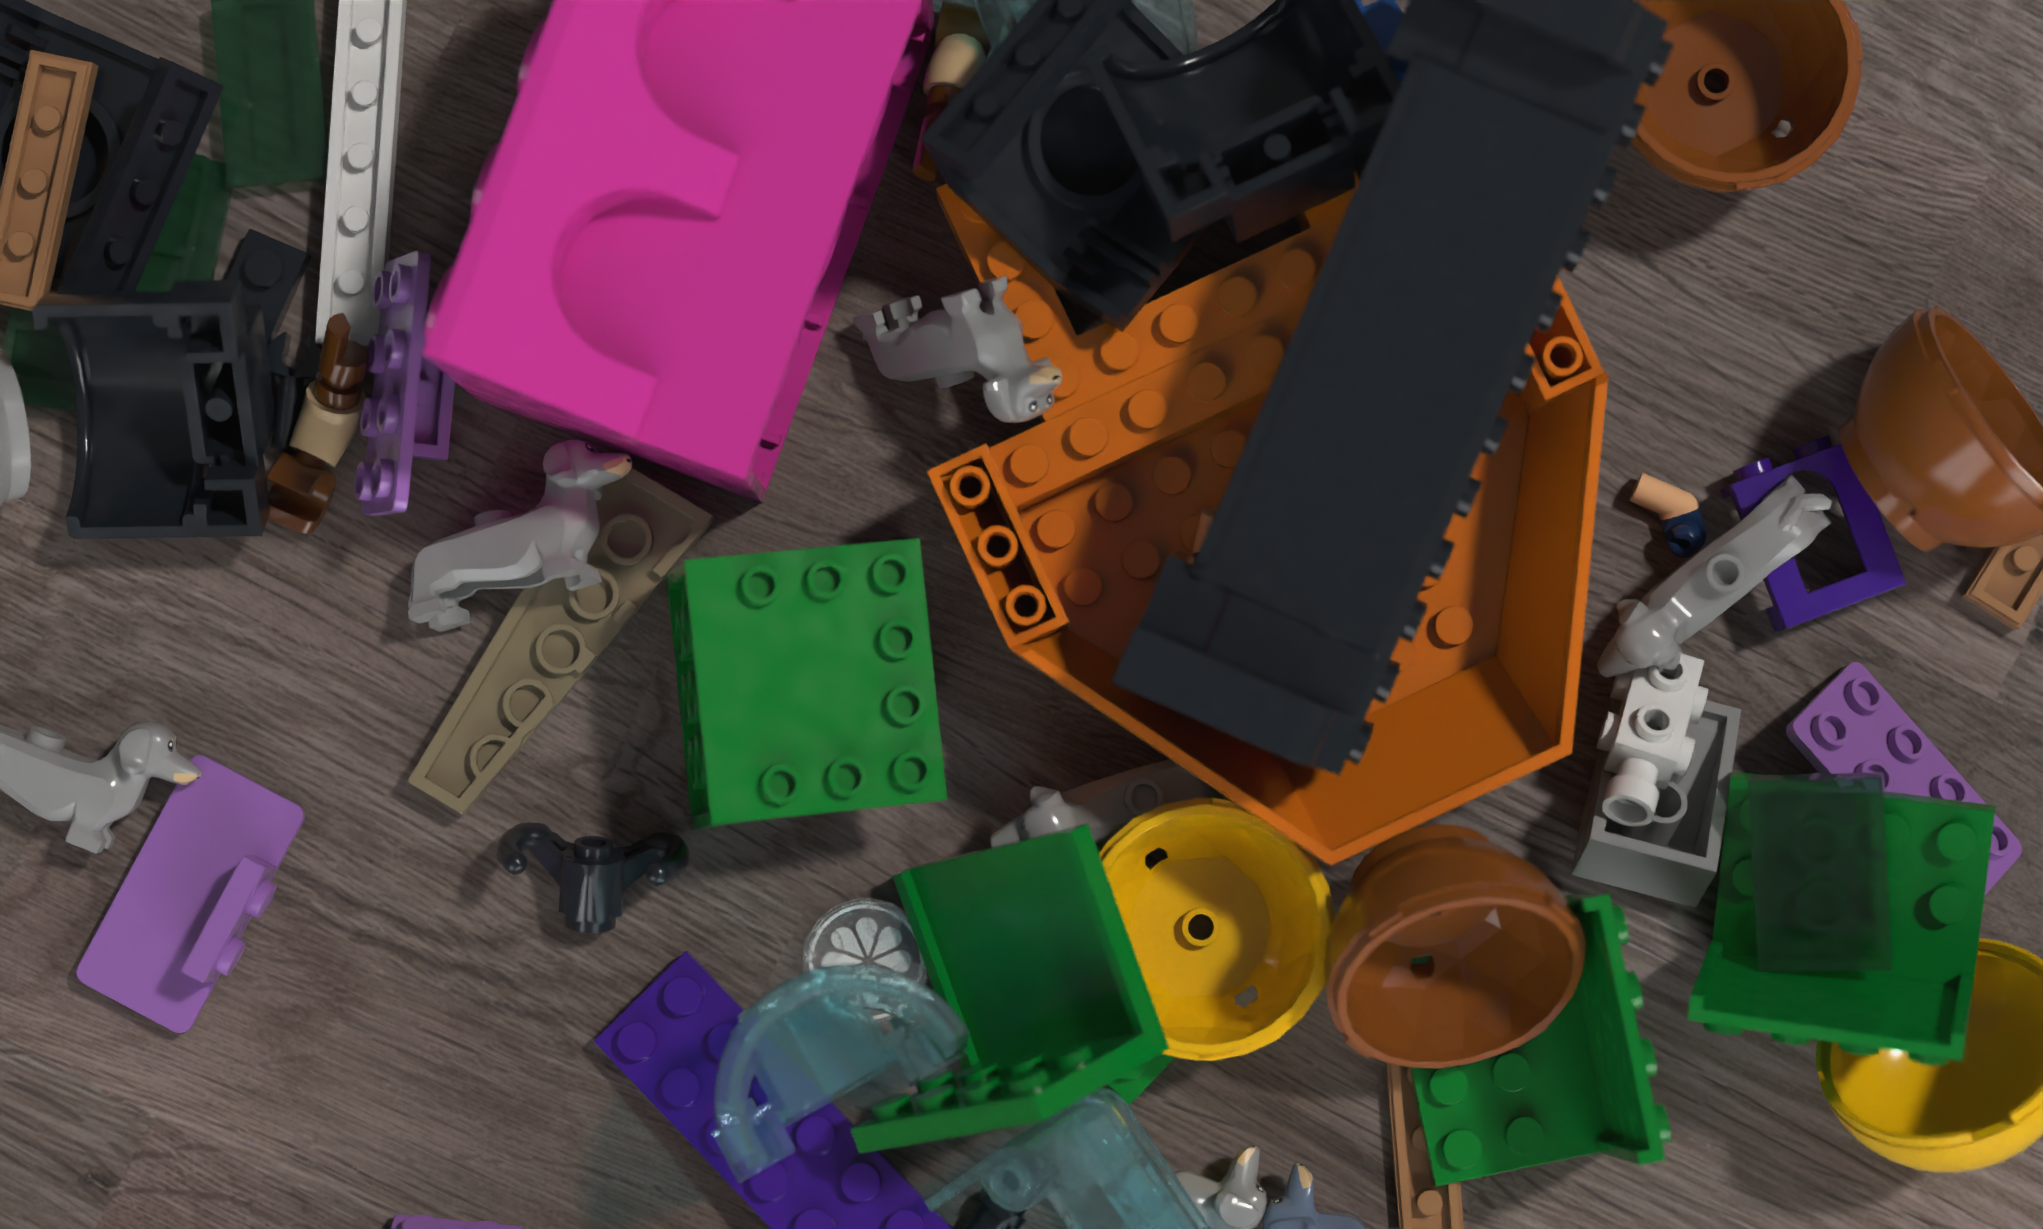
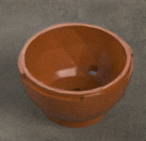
(1777, 64)
(1946, 439)
(1496, 943)

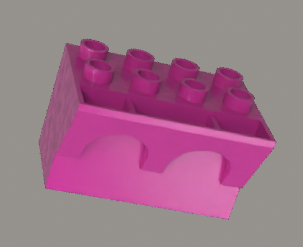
(677, 220)

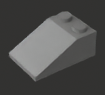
(1682, 844)

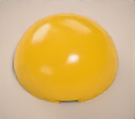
(1959, 1111)

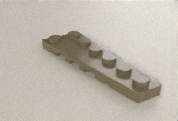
(556, 638)

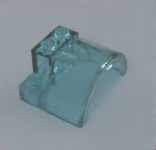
(818, 1043)

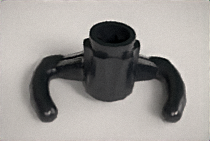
(592, 870)

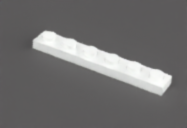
(360, 162)

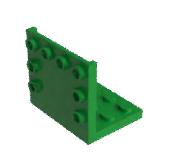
(805, 682)
(1936, 910)
(1038, 974)
(1564, 1091)

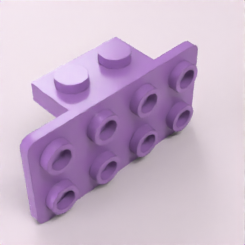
(409, 395)
(1863, 730)
(191, 896)

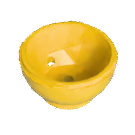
(1266, 917)

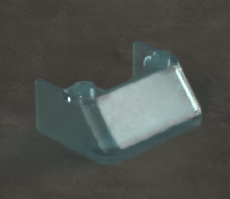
(1090, 1166)

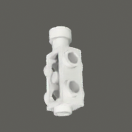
(1648, 736)

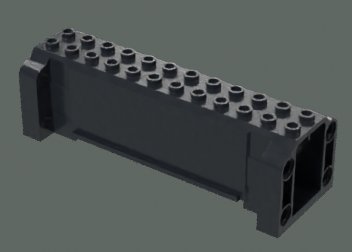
(1398, 371)

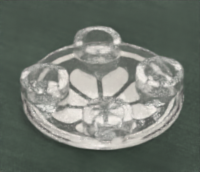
(866, 934)

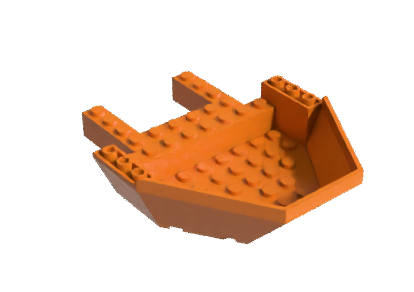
(1147, 434)

